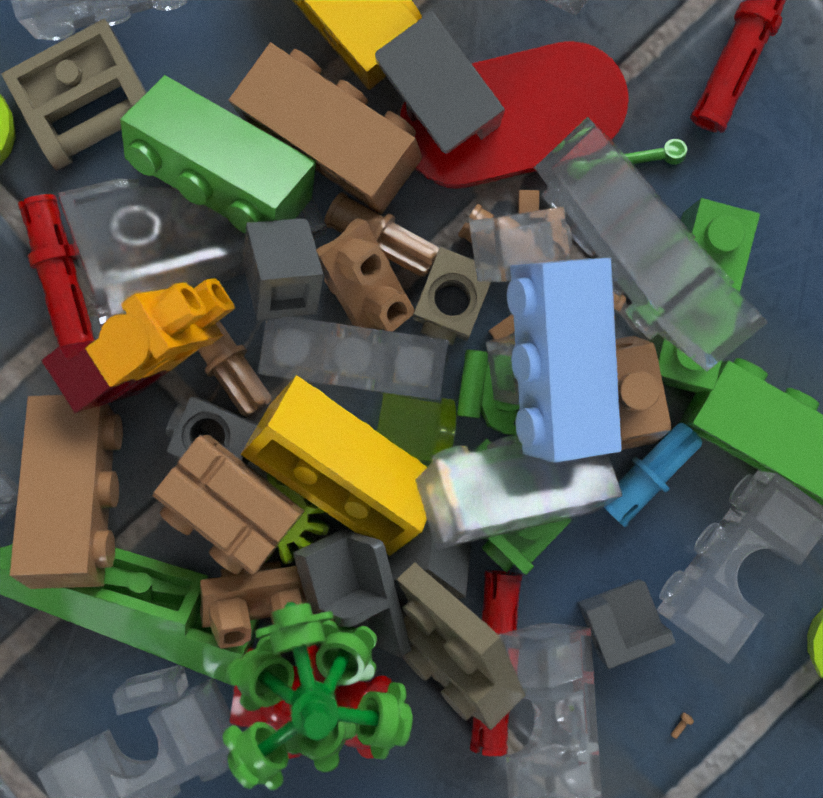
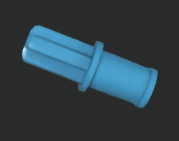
(652, 473)

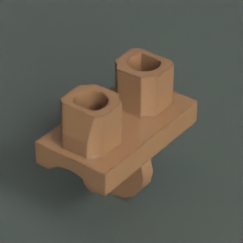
(364, 279)
(236, 599)

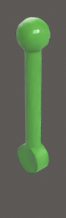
(673, 153)

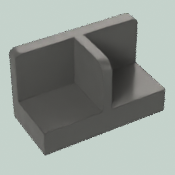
(439, 84)
(355, 582)

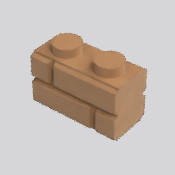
(226, 505)

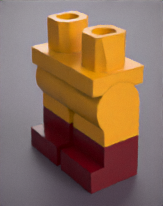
(139, 345)

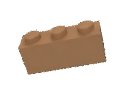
(329, 124)
(65, 495)

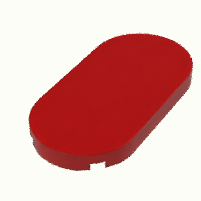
(544, 100)

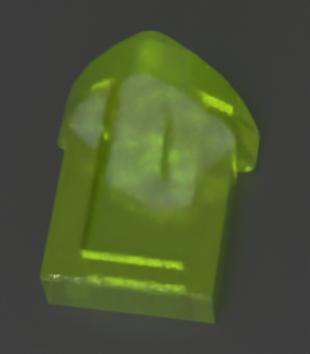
(418, 425)

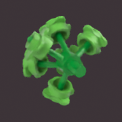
(316, 723)

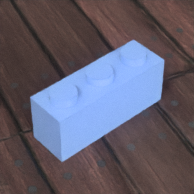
(565, 358)

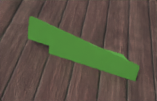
(140, 605)

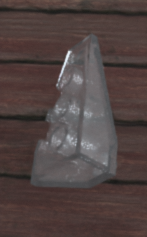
(150, 239)

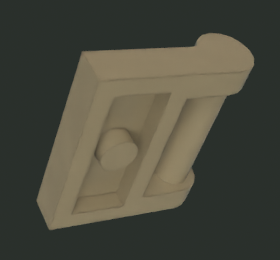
(68, 79)

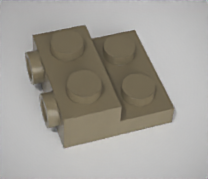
(457, 651)

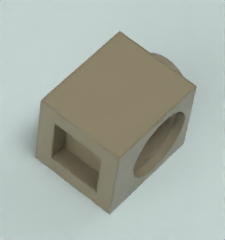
(455, 271)

